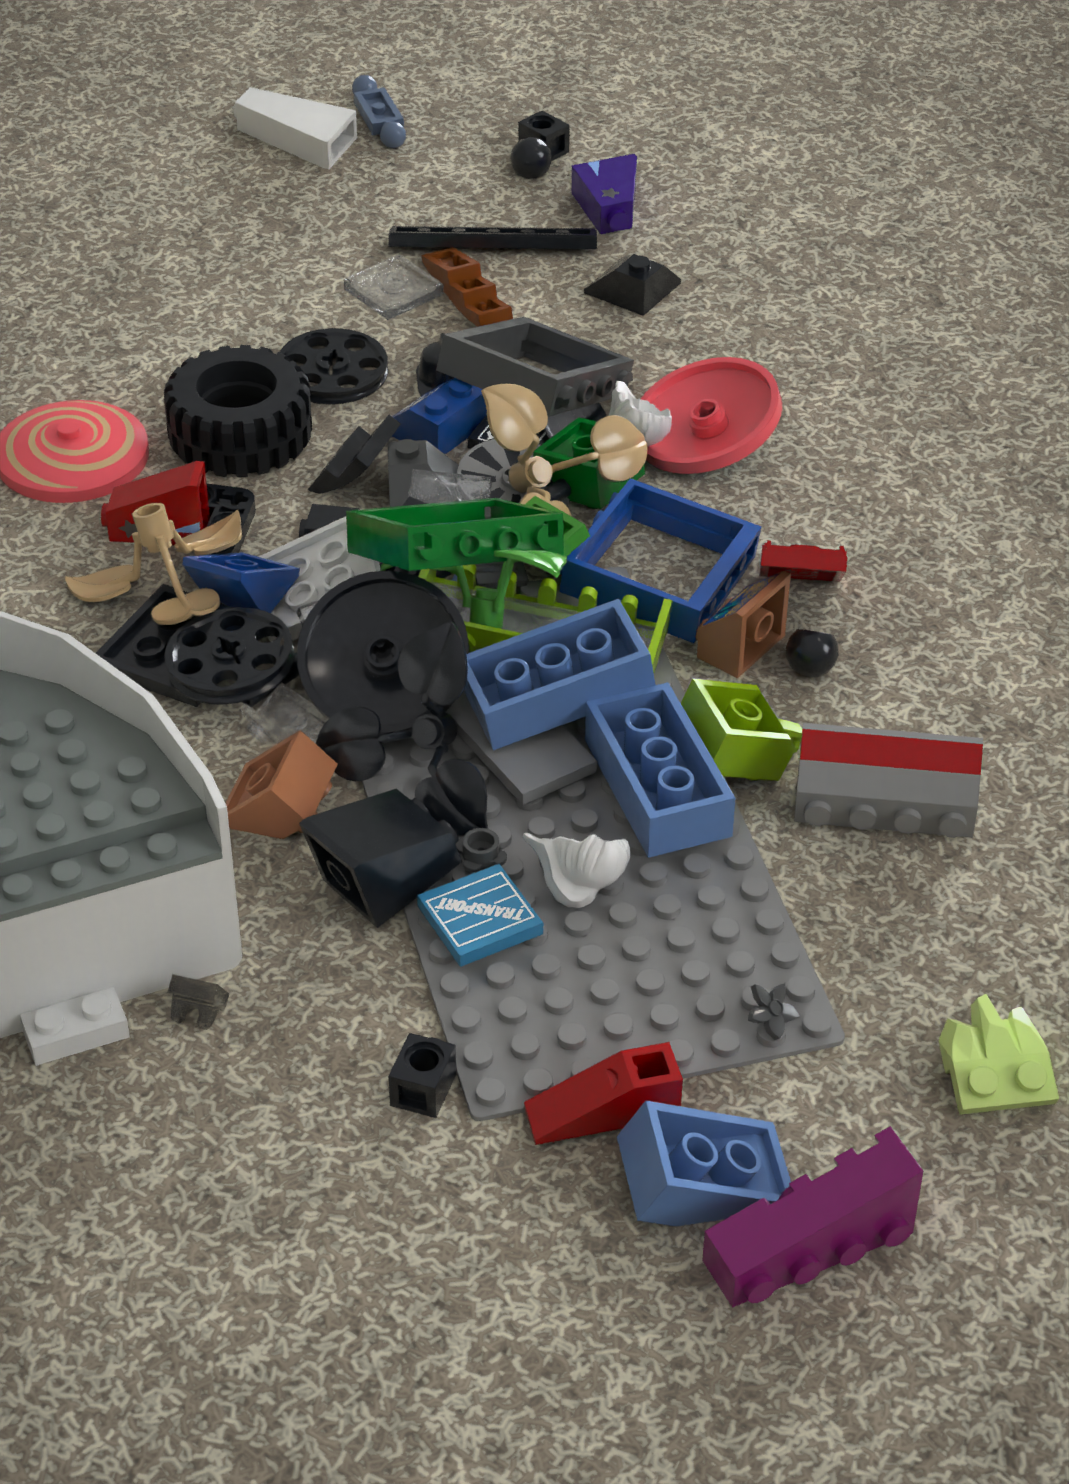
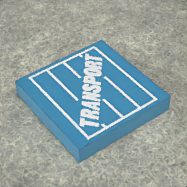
(480, 915)

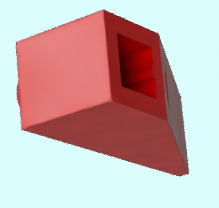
(605, 1094)

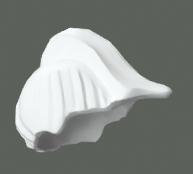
(643, 415)
(579, 868)

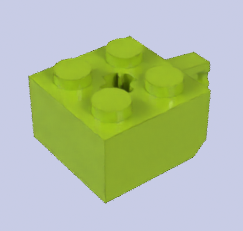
(741, 729)

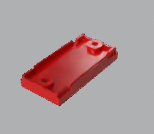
(804, 562)

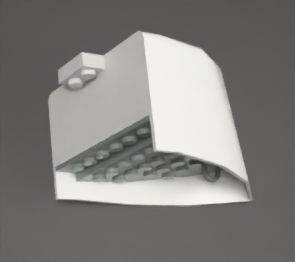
(105, 847)

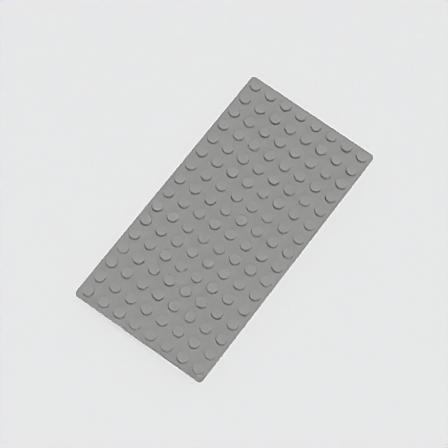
(639, 966)

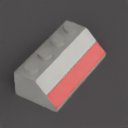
(888, 780)

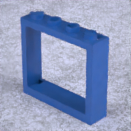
(679, 517)

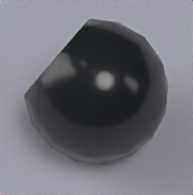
(530, 158)
(811, 652)

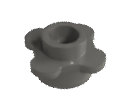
(480, 850)

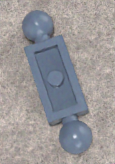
(379, 111)

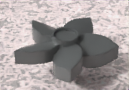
(772, 1010)

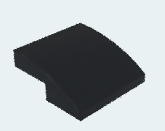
(354, 456)

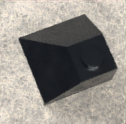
(634, 284)

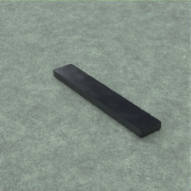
(492, 237)

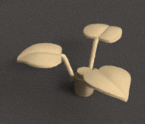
(519, 414)
(156, 534)

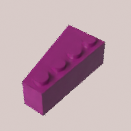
(817, 1222)

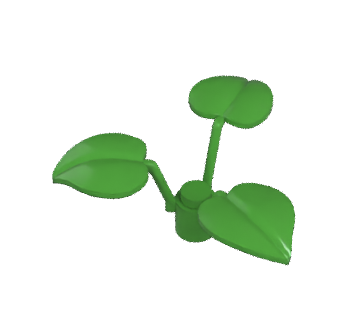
(489, 604)

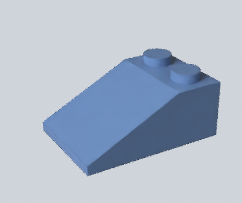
(699, 1164)

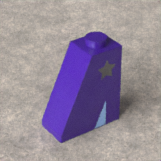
(606, 191)

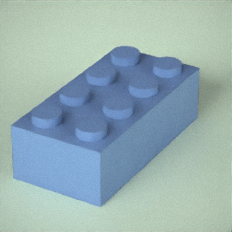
(553, 670)
(659, 770)

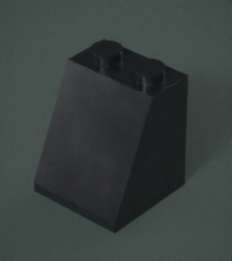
(381, 852)

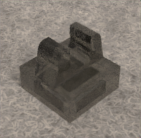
(199, 995)

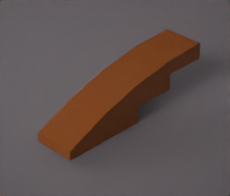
(466, 287)

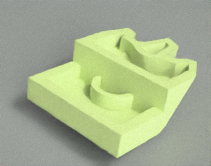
(997, 1061)

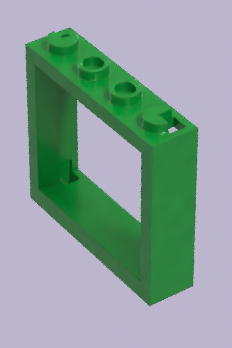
(451, 533)

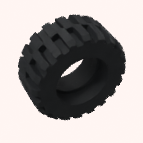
(238, 410)

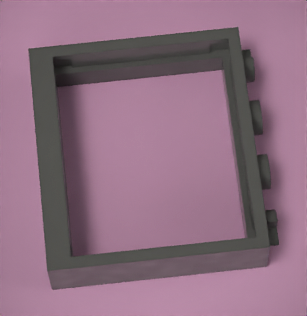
(489, 356)

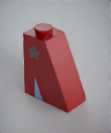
(179, 489)

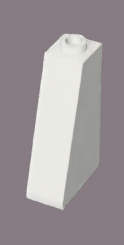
(297, 125)

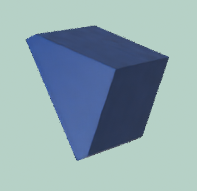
(242, 578)

